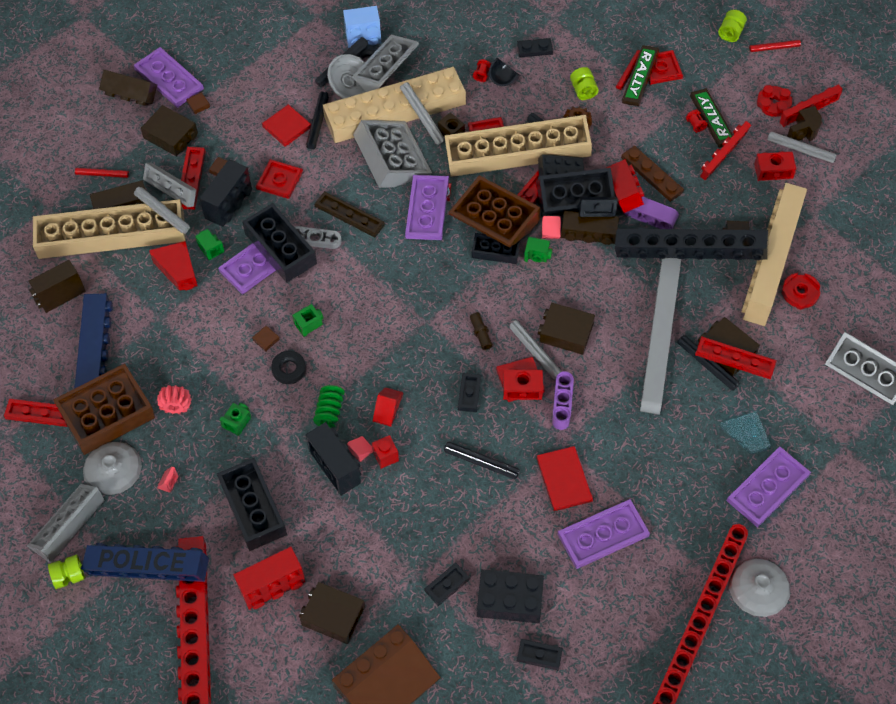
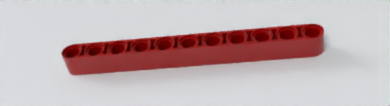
(701, 615)

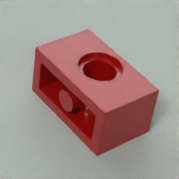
(775, 166)
(515, 391)

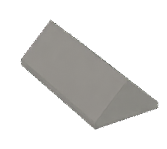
(384, 62)
(865, 367)
(66, 522)

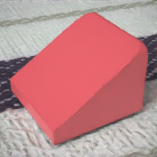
(551, 227)
(359, 448)
(168, 480)

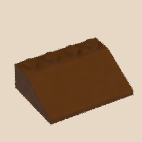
(496, 212)
(104, 408)
(387, 672)

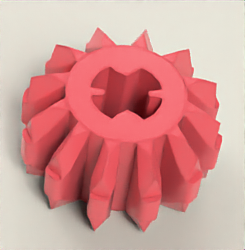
(174, 399)

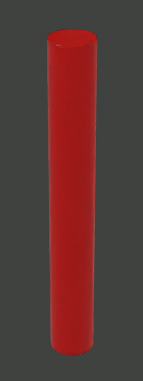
(772, 46)
(628, 71)
(102, 172)

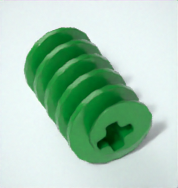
(328, 405)

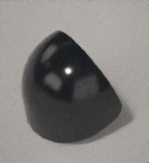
(502, 74)

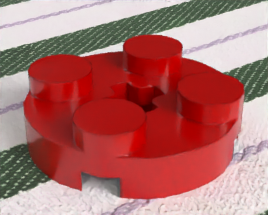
(769, 93)
(798, 299)

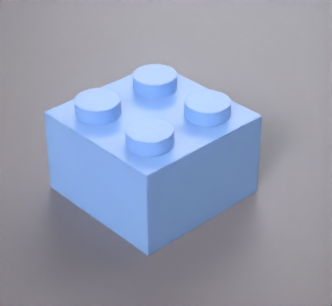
(362, 23)

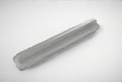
(422, 113)
(802, 147)
(162, 210)
(535, 349)

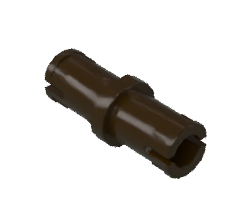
(481, 331)

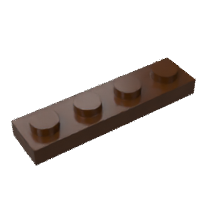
(652, 173)

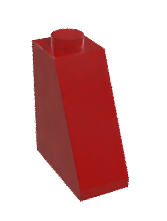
(175, 265)

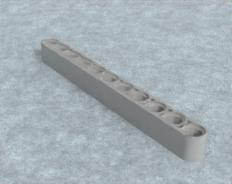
(660, 336)

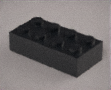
(559, 164)
(492, 250)

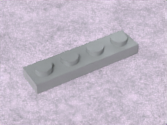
(169, 184)

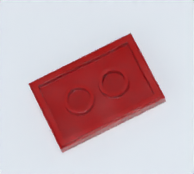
(564, 478)

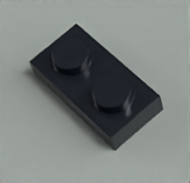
(535, 47)
(597, 206)
(469, 392)
(447, 584)
(539, 654)

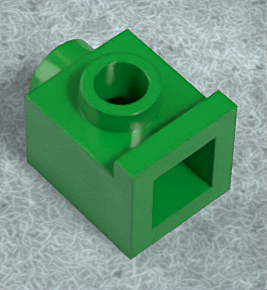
(209, 244)
(537, 250)
(307, 319)
(236, 423)

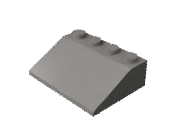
(390, 152)

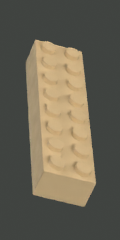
(436, 91)
(517, 145)
(104, 230)
(768, 272)

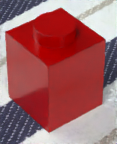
(385, 451)

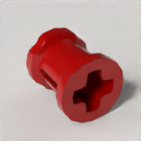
(481, 72)
(696, 121)

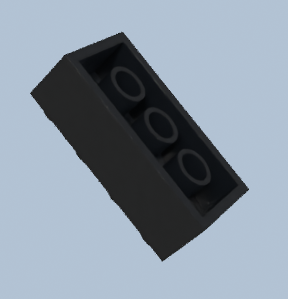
(563, 190)
(279, 242)
(252, 504)

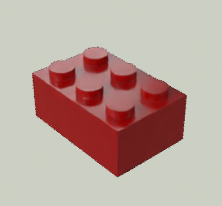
(270, 578)

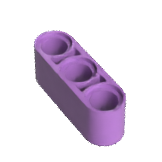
(655, 214)
(562, 408)

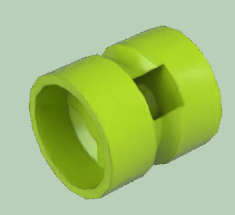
(732, 25)
(584, 83)
(64, 572)

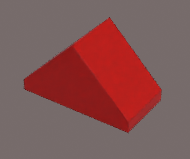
(387, 406)

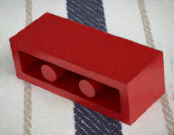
(626, 186)

